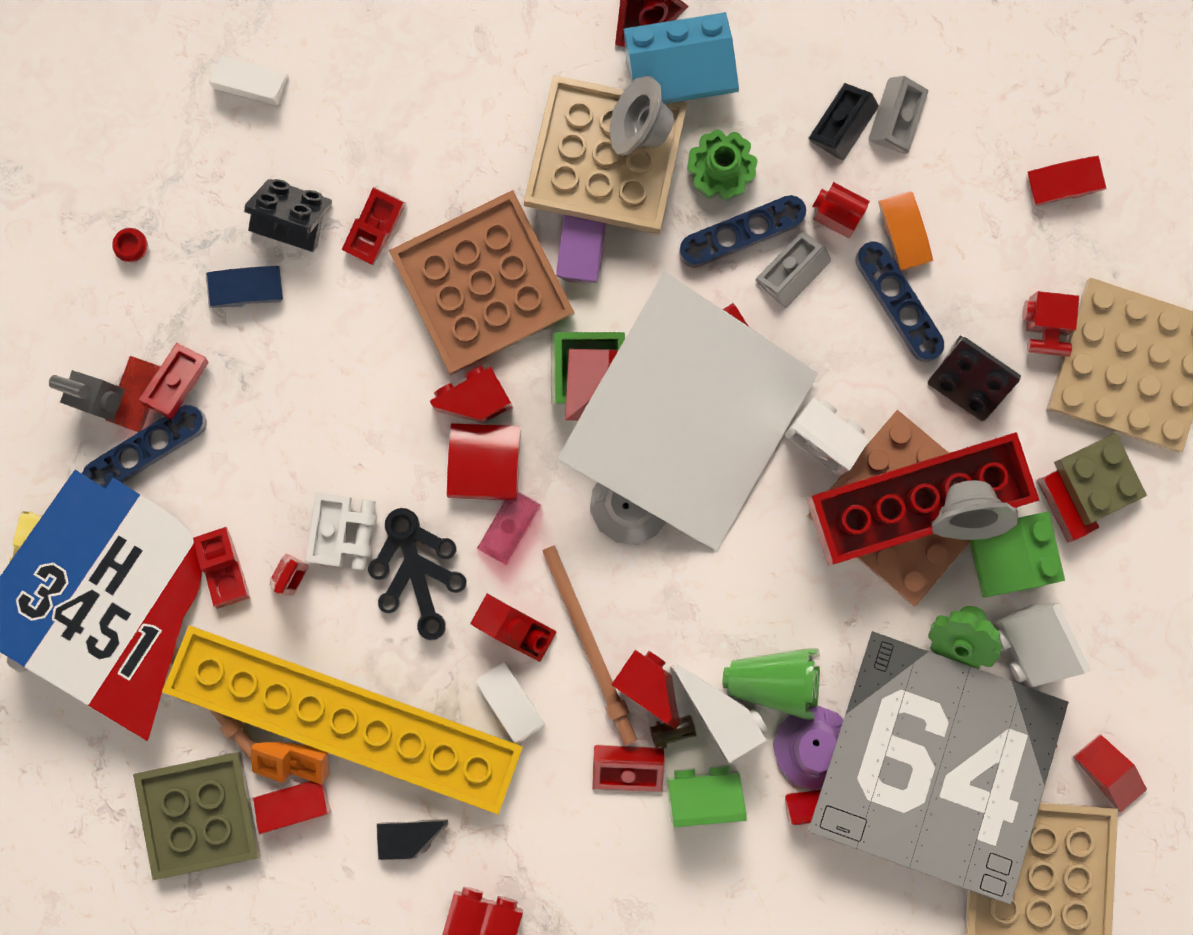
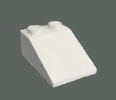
(1041, 645)
(727, 721)

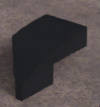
(407, 839)

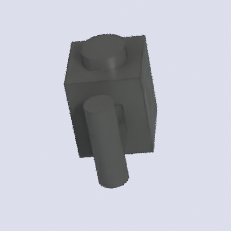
(88, 394)

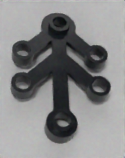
(414, 567)

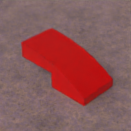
(1067, 180)
(374, 226)
(221, 567)

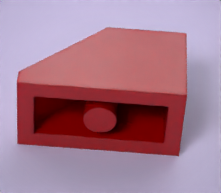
(649, 686)

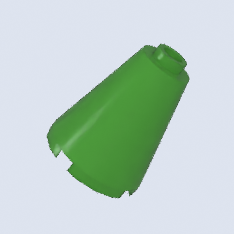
(777, 681)

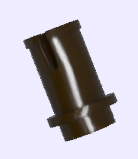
(664, 734)

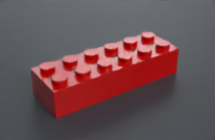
(908, 499)

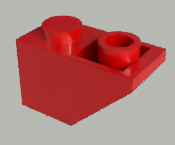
(475, 399)
(513, 627)

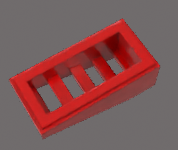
(288, 575)

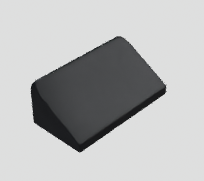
(844, 121)

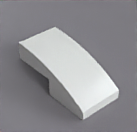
(510, 703)

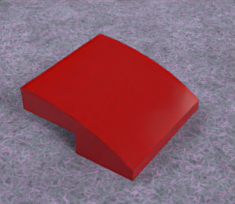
(483, 461)

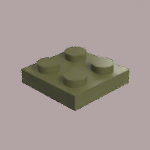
(1100, 479)

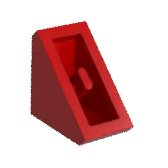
(1111, 772)

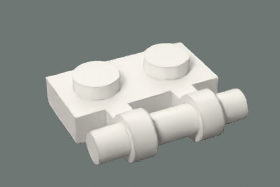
(329, 531)

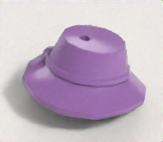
(795, 750)

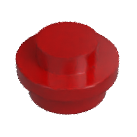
(130, 245)

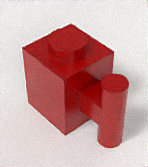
(840, 209)
(1052, 316)

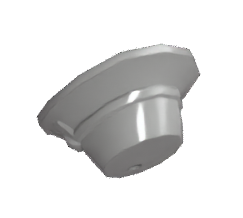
(640, 117)
(974, 513)
(622, 524)

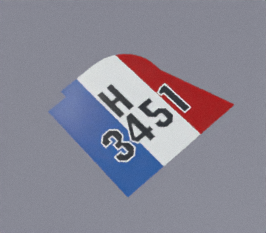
(101, 598)

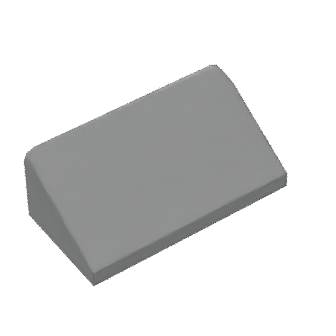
(898, 114)
(794, 269)

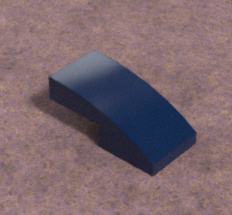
(244, 286)

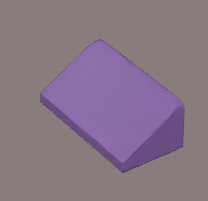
(580, 250)

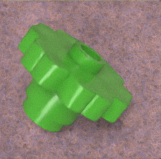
(715, 179)
(966, 637)

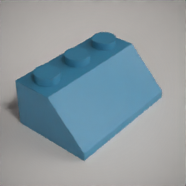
(684, 56)

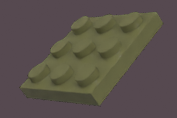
(196, 815)

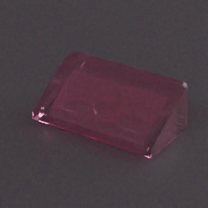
(509, 528)

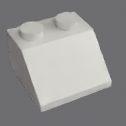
(827, 436)

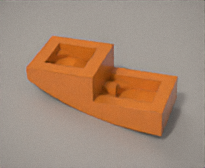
(906, 230)
(281, 759)

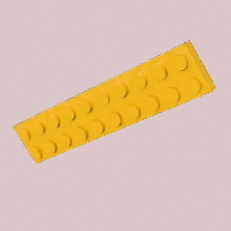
(343, 719)

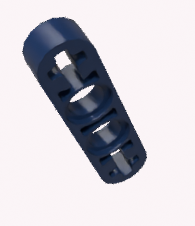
(740, 226)
(894, 304)
(143, 446)

